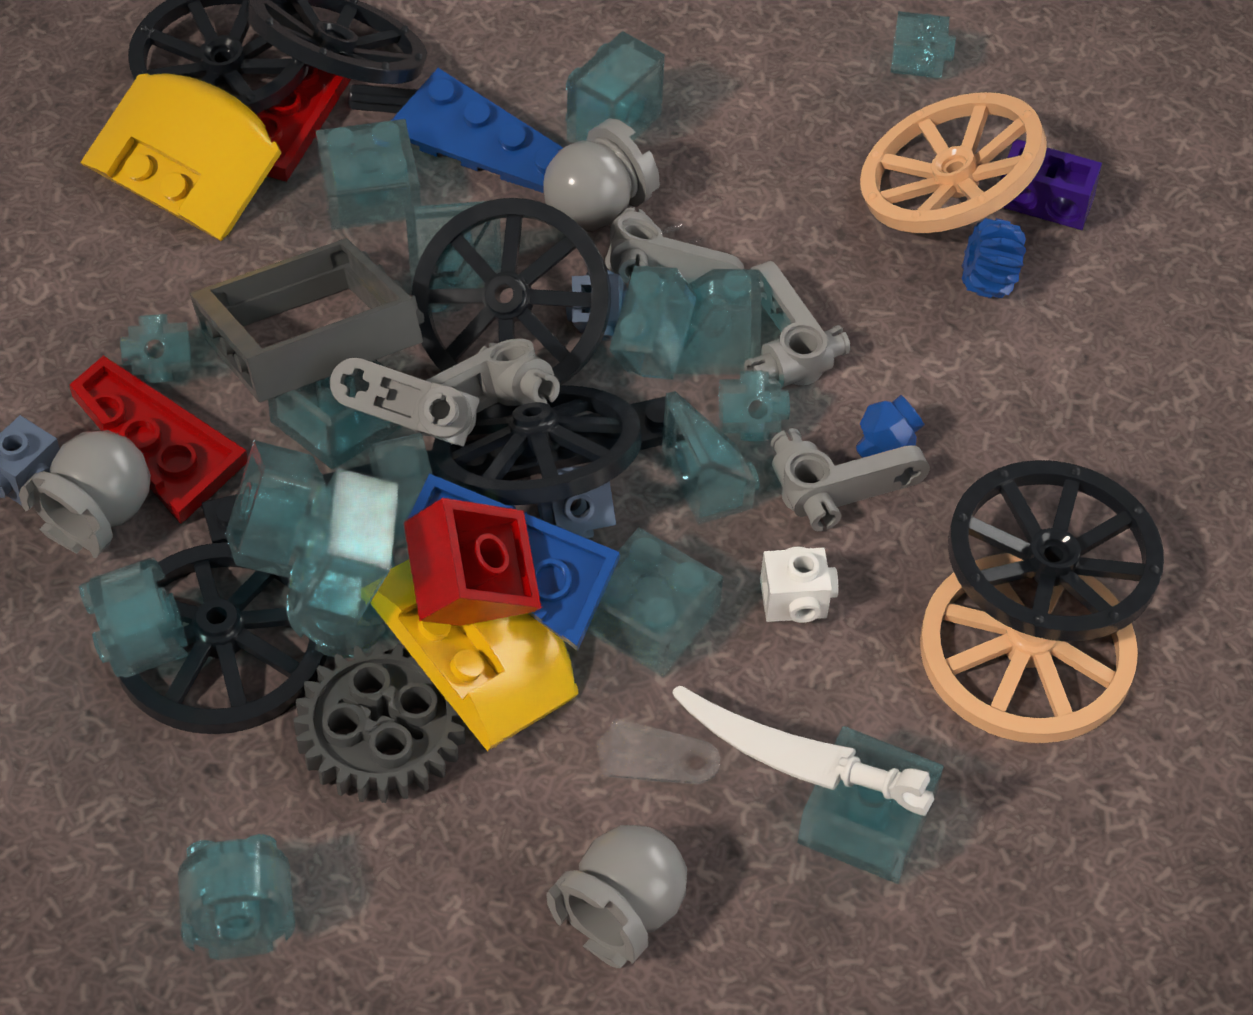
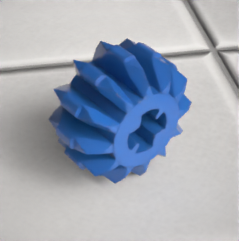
(993, 258)

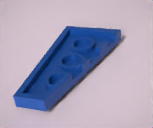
(470, 128)
(567, 566)

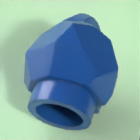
(888, 427)

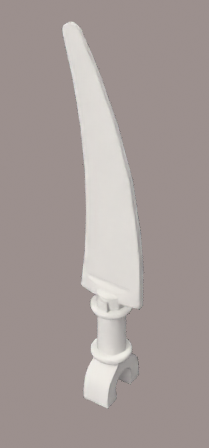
(807, 758)

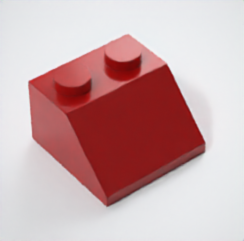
(470, 563)

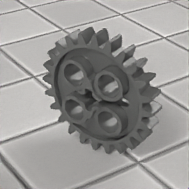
(378, 724)

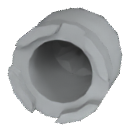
(600, 176)
(91, 486)
(623, 890)

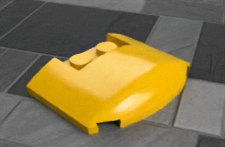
(185, 150)
(491, 672)

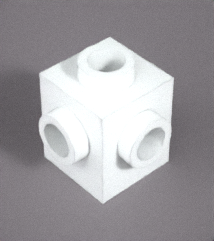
(797, 584)

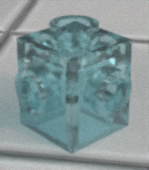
(919, 39)
(176, 345)
(738, 394)

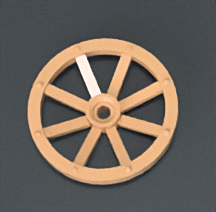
(955, 169)
(1023, 652)

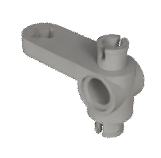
(641, 243)
(803, 346)
(503, 374)
(407, 401)
(818, 487)

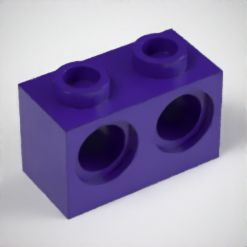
(1060, 189)

